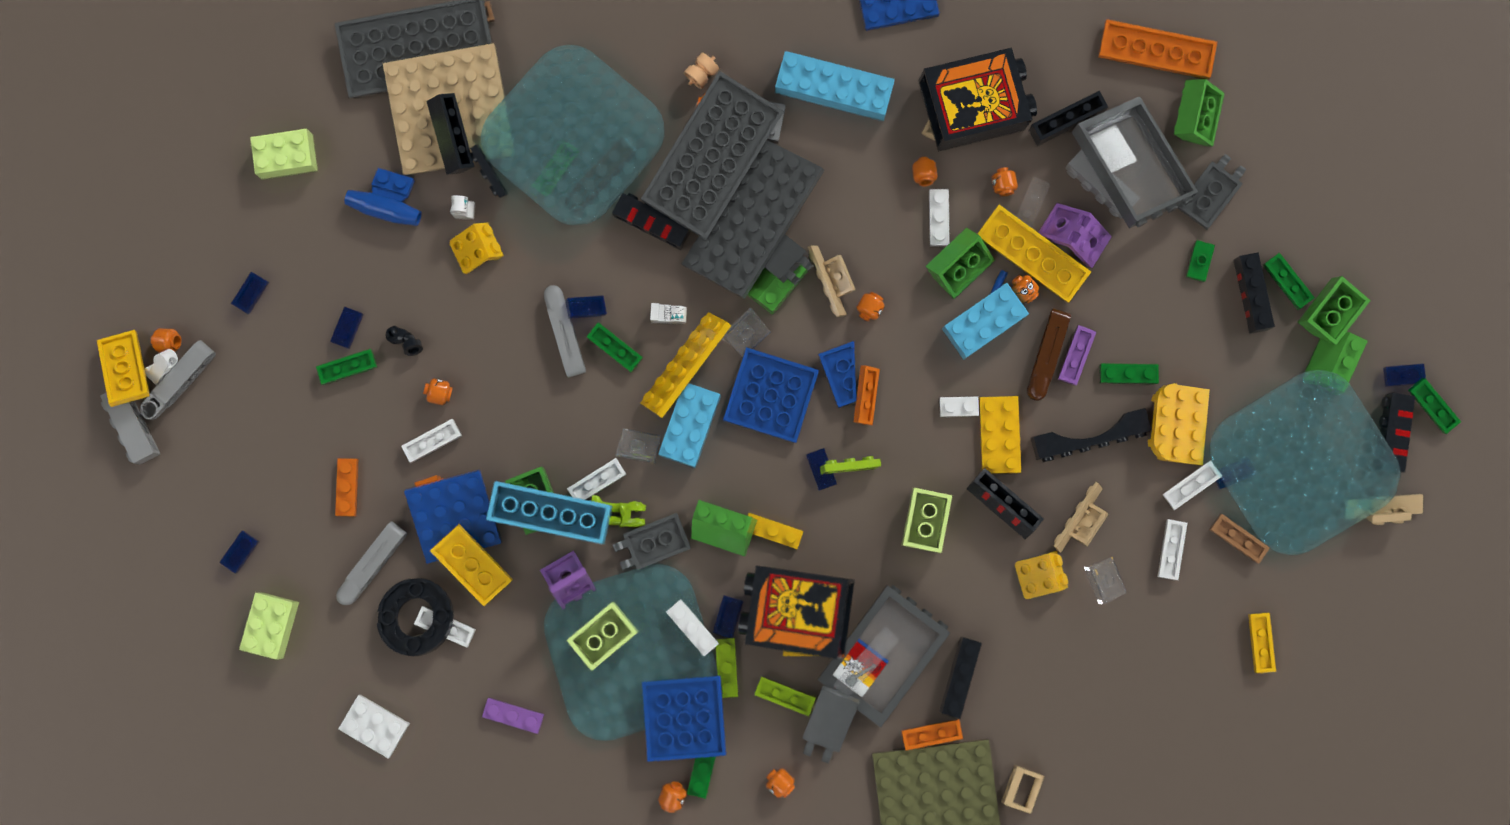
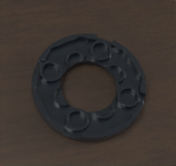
(392, 603)

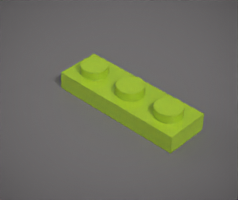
(849, 465)
(727, 667)
(785, 696)

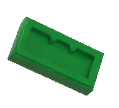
(1200, 261)

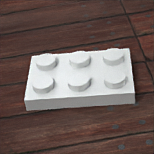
(374, 726)

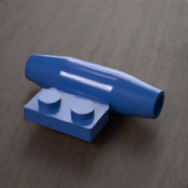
(386, 199)

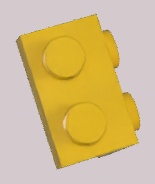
(475, 247)
(1041, 575)

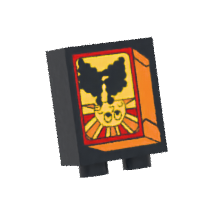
(977, 98)
(797, 611)

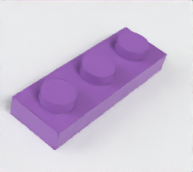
(1077, 355)
(513, 715)

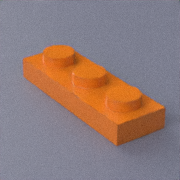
(866, 395)
(346, 487)
(932, 734)

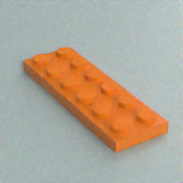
(1157, 49)

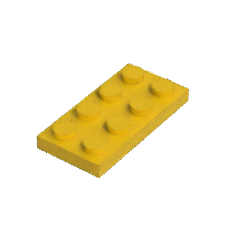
(123, 368)
(1000, 434)
(471, 564)

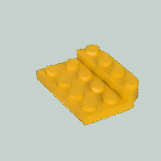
(1179, 424)

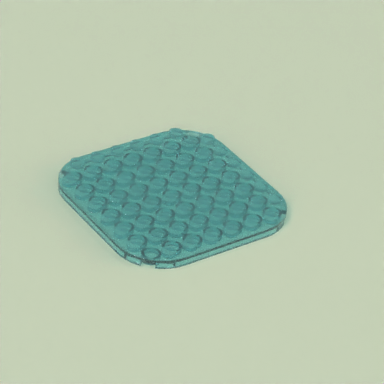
(572, 135)
(1304, 462)
(610, 697)

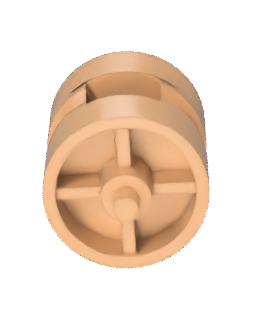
(698, 73)

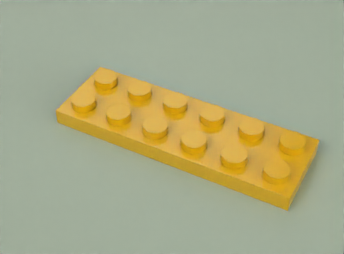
(1033, 253)
(685, 364)

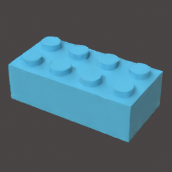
(985, 321)
(689, 425)

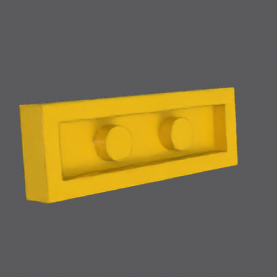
(777, 532)
(1262, 642)

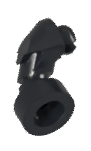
(410, 345)

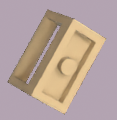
(1012, 787)

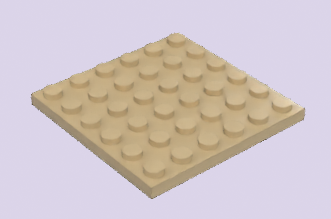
(410, 82)

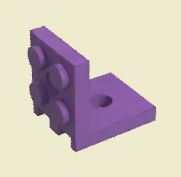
(1076, 232)
(573, 585)

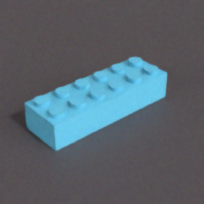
(834, 85)
(549, 512)

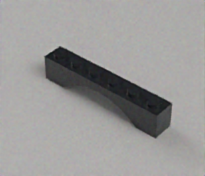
(1129, 424)

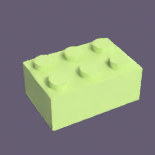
(283, 153)
(926, 520)
(269, 626)
(602, 636)

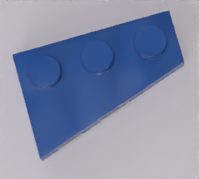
(840, 373)

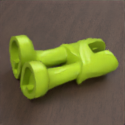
(625, 511)

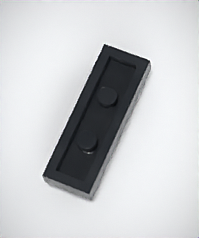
(487, 171)

